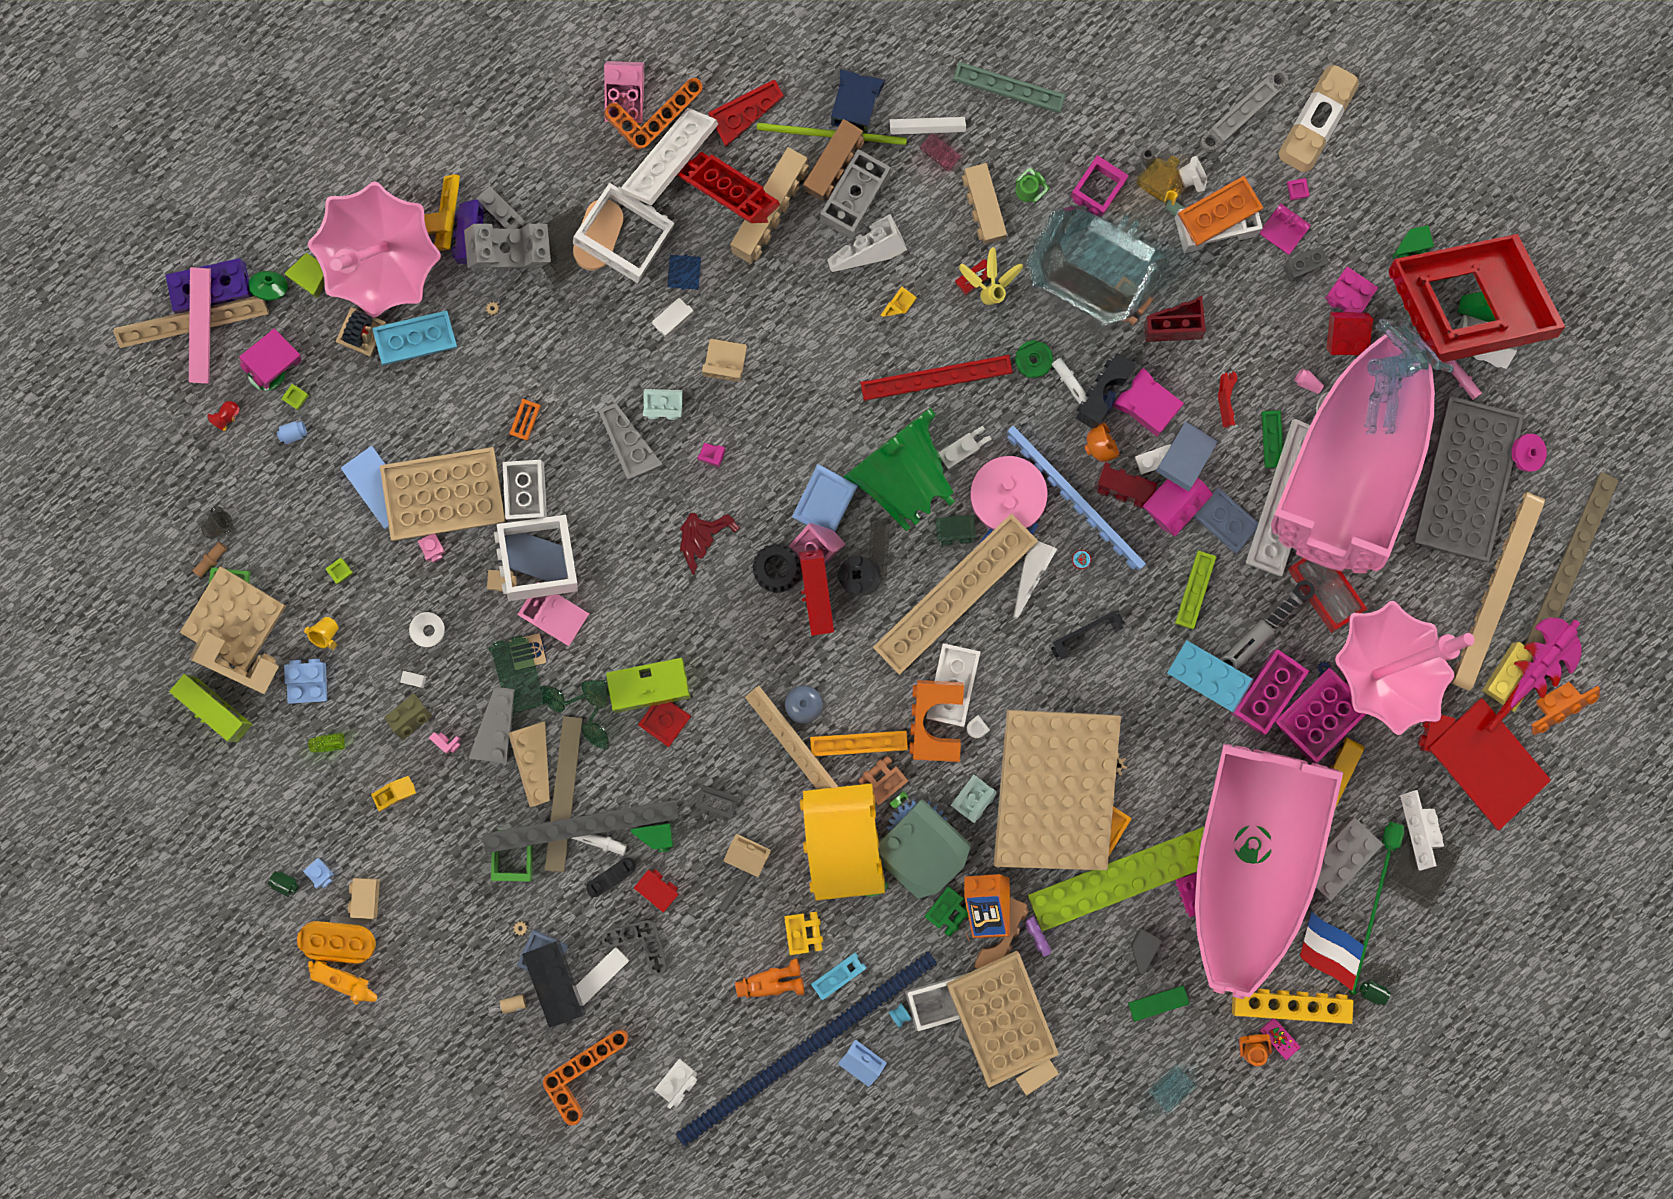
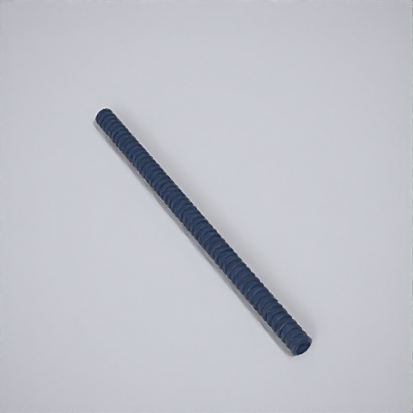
(807, 1048)

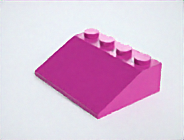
(1320, 716)

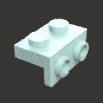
(662, 403)
(974, 799)

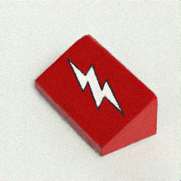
(980, 270)

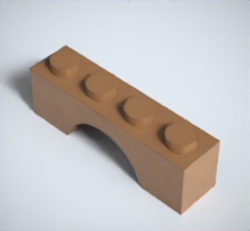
(987, 955)

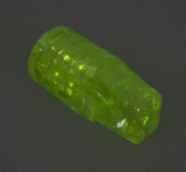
(327, 743)

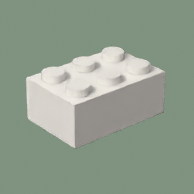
(524, 490)

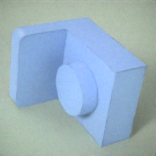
(319, 874)

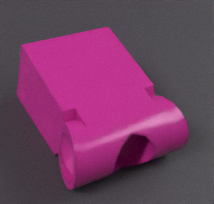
(1148, 403)

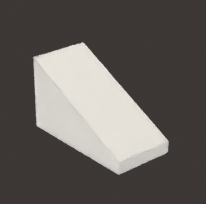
(413, 679)

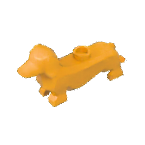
(341, 981)

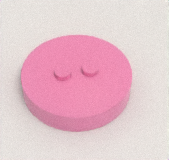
(1008, 487)

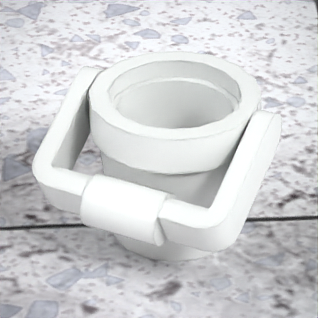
(1193, 175)

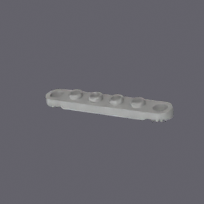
(1244, 111)

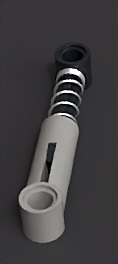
(1265, 628)

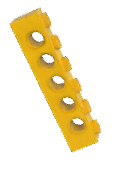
(1342, 1014)

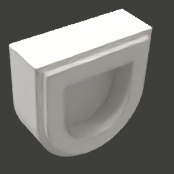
(977, 728)

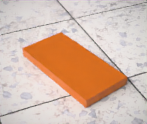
(1220, 211)

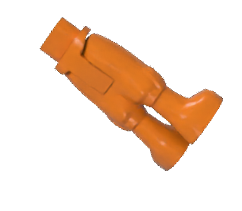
(768, 982)

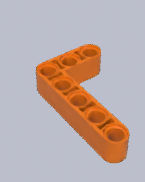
(657, 118)
(579, 1068)

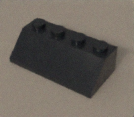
(554, 984)

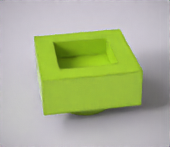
(295, 397)
(339, 571)

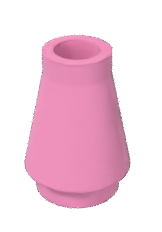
(1308, 381)

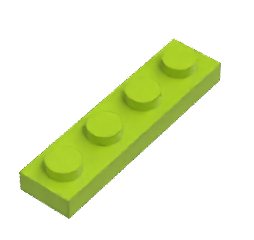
(1195, 590)

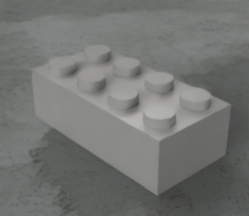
(1344, 856)

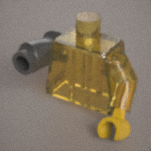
(1160, 177)

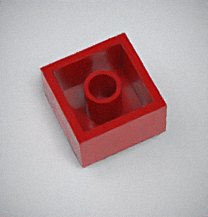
(1349, 333)

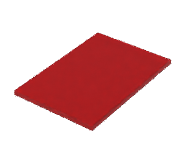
(1489, 765)

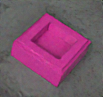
(1298, 189)

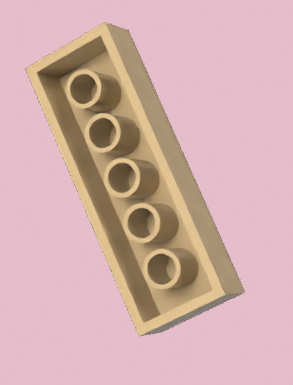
(782, 186)

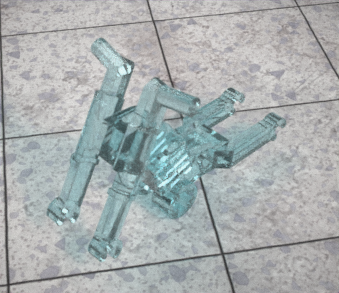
(1392, 370)

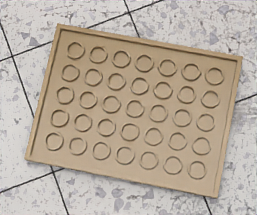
(1057, 790)

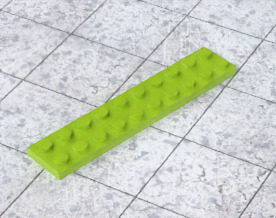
(1120, 881)

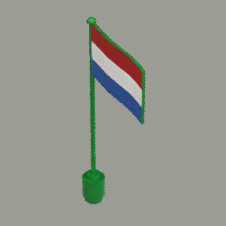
(1336, 950)

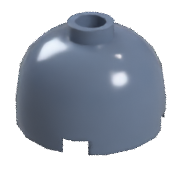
(803, 704)

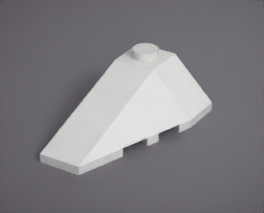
(878, 245)
(1033, 567)

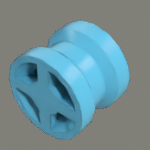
(900, 1015)

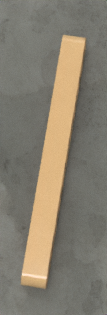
(1499, 589)

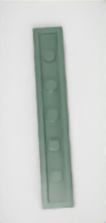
(1009, 87)

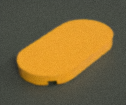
(336, 942)

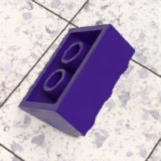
(466, 215)

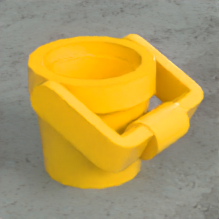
(322, 633)

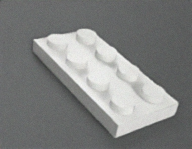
(955, 665)

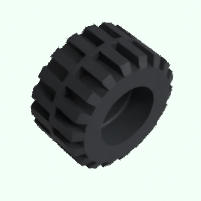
(768, 553)

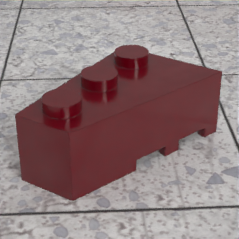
(1177, 323)
(1124, 486)

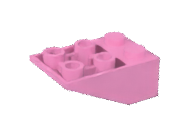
(625, 87)
(554, 616)

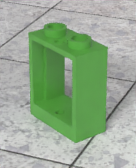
(501, 876)

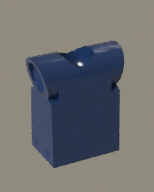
(856, 99)

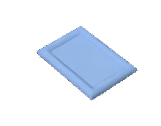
(824, 499)

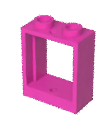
(1108, 170)

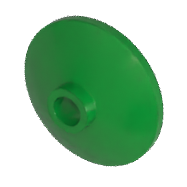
(268, 285)

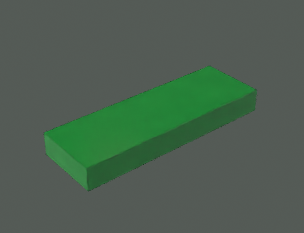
(1272, 437)
(1158, 1003)

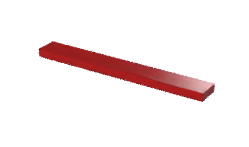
(936, 377)

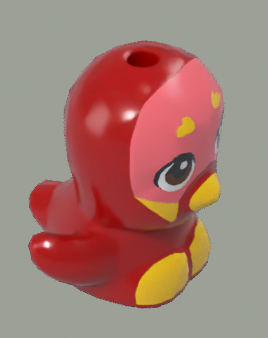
(226, 415)

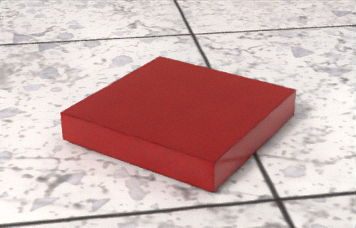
(664, 722)

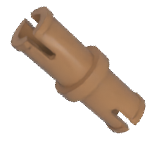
(209, 559)

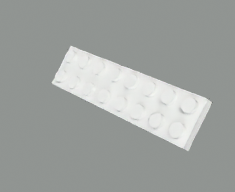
(1266, 549)

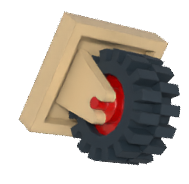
(358, 332)

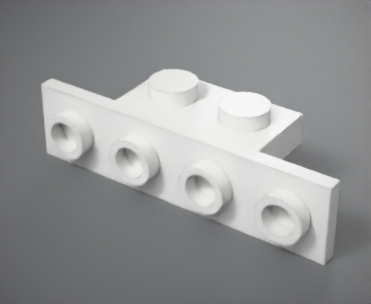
(1423, 830)

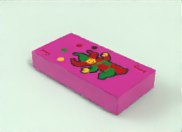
(1280, 1038)

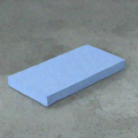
(366, 478)

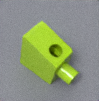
(307, 274)

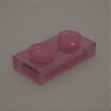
(940, 152)

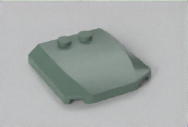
(923, 851)

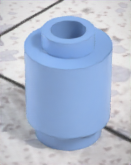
(292, 432)

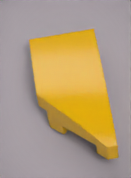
(900, 303)

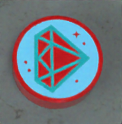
(1081, 559)

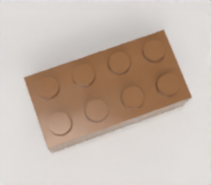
(834, 160)

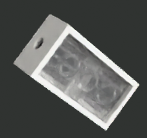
(932, 1005)

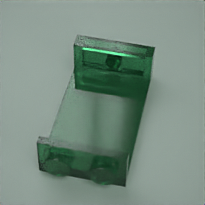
(518, 672)

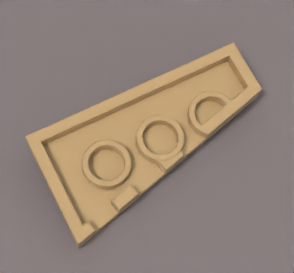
(531, 758)

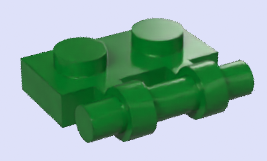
(944, 907)

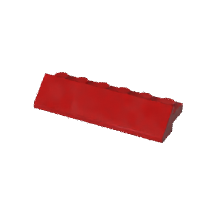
(729, 188)

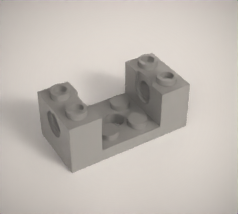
(843, 210)
(526, 246)

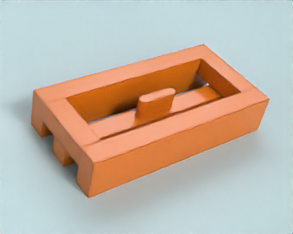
(532, 421)

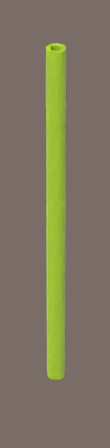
(827, 133)

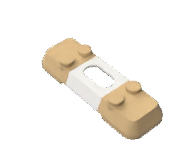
(1306, 141)

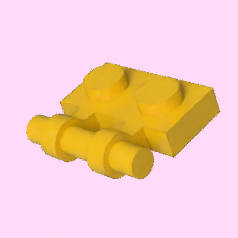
(797, 934)

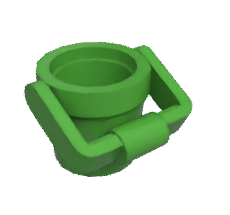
(1028, 186)

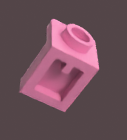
(431, 548)
(441, 741)

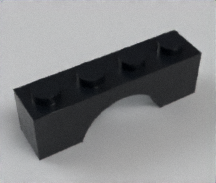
(1094, 408)

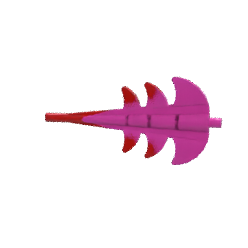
(1560, 645)

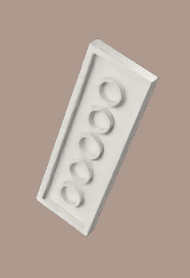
(669, 156)

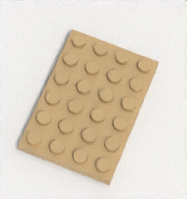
(442, 494)
(1002, 1019)

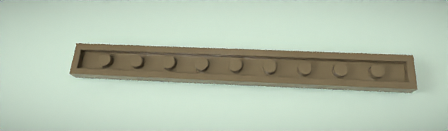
(1574, 553)

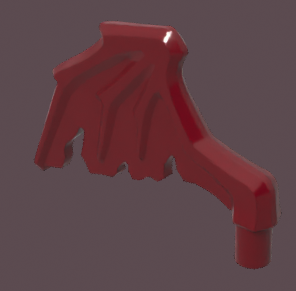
(697, 536)

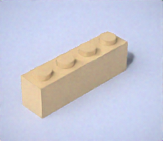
(985, 203)

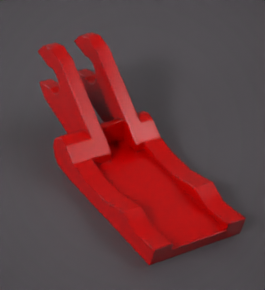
(1224, 394)

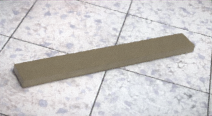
(564, 788)

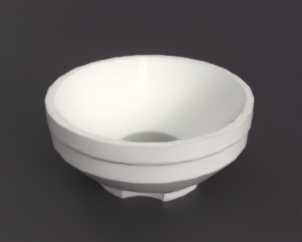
(417, 626)

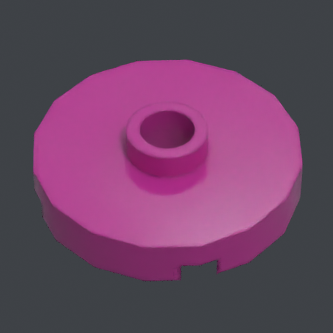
(1529, 452)

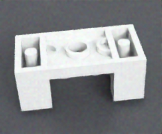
(1246, 229)

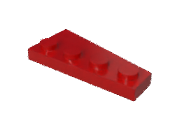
(745, 110)

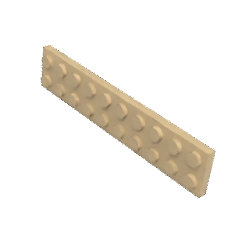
(955, 594)

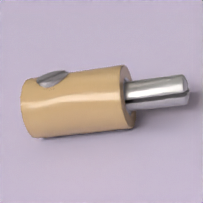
(509, 1005)

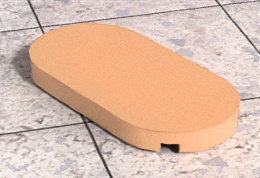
(603, 231)

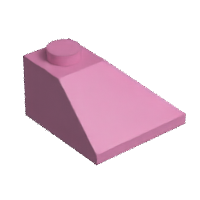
(816, 538)

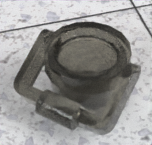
(218, 523)

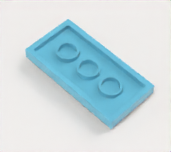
(414, 338)
(1210, 676)

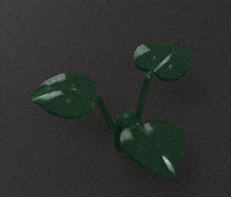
(596, 695)

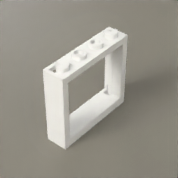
(607, 256)
(538, 589)

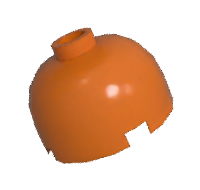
(1101, 444)

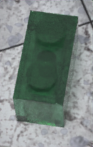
(955, 529)

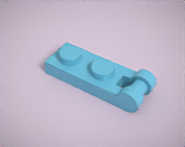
(837, 976)

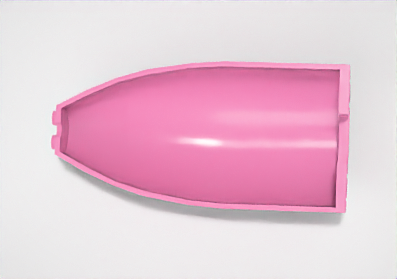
(1354, 485)
(1255, 910)

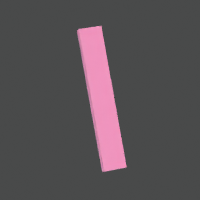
(199, 325)

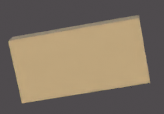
(1036, 1076)

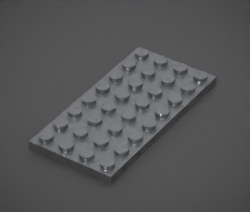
(1468, 479)

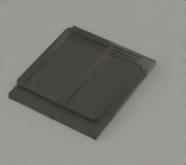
(561, 235)
(1423, 885)

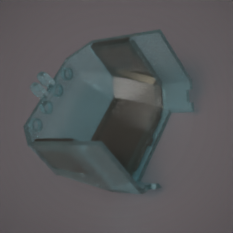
(1095, 264)

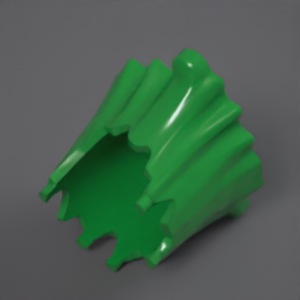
(905, 473)

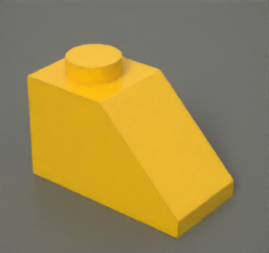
(393, 793)

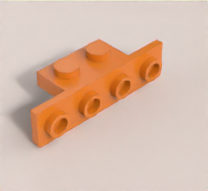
(1562, 703)

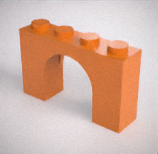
(928, 695)

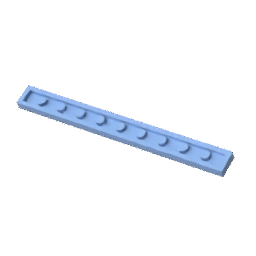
(1081, 505)

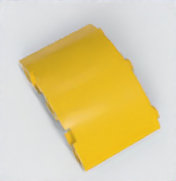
(842, 842)

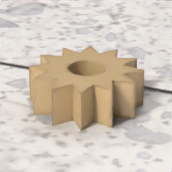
(492, 305)
(518, 931)

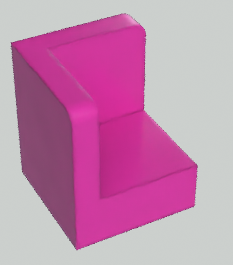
(712, 454)

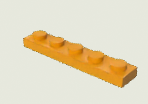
(859, 743)

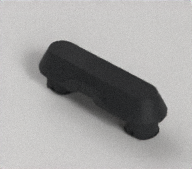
(611, 877)

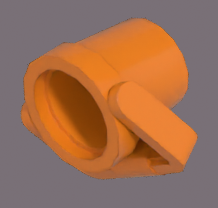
(1255, 1049)

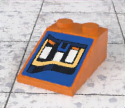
(988, 905)

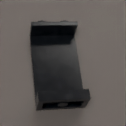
(1057, 647)

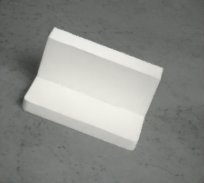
(673, 318)

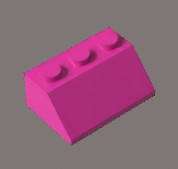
(1174, 506)

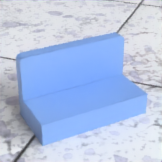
(862, 1063)

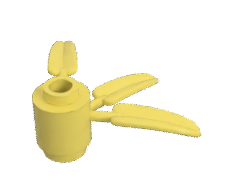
(994, 293)

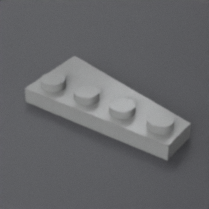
(629, 445)
(493, 737)

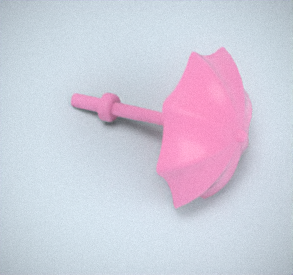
(374, 249)
(1398, 666)

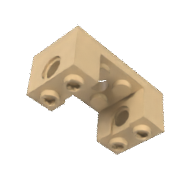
(259, 675)

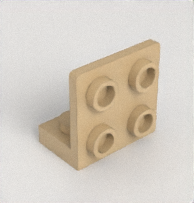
(724, 360)

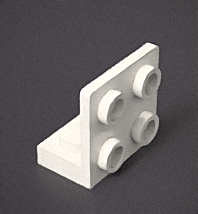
(675, 1082)

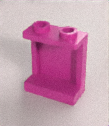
(269, 358)

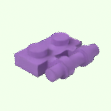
(1040, 941)

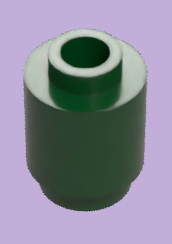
(283, 883)
(1374, 992)

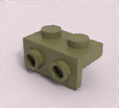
(408, 716)

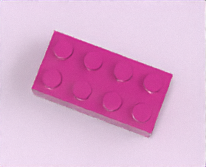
(1270, 692)

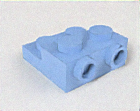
(306, 681)

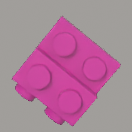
(1351, 292)

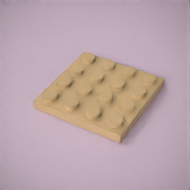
(238, 612)

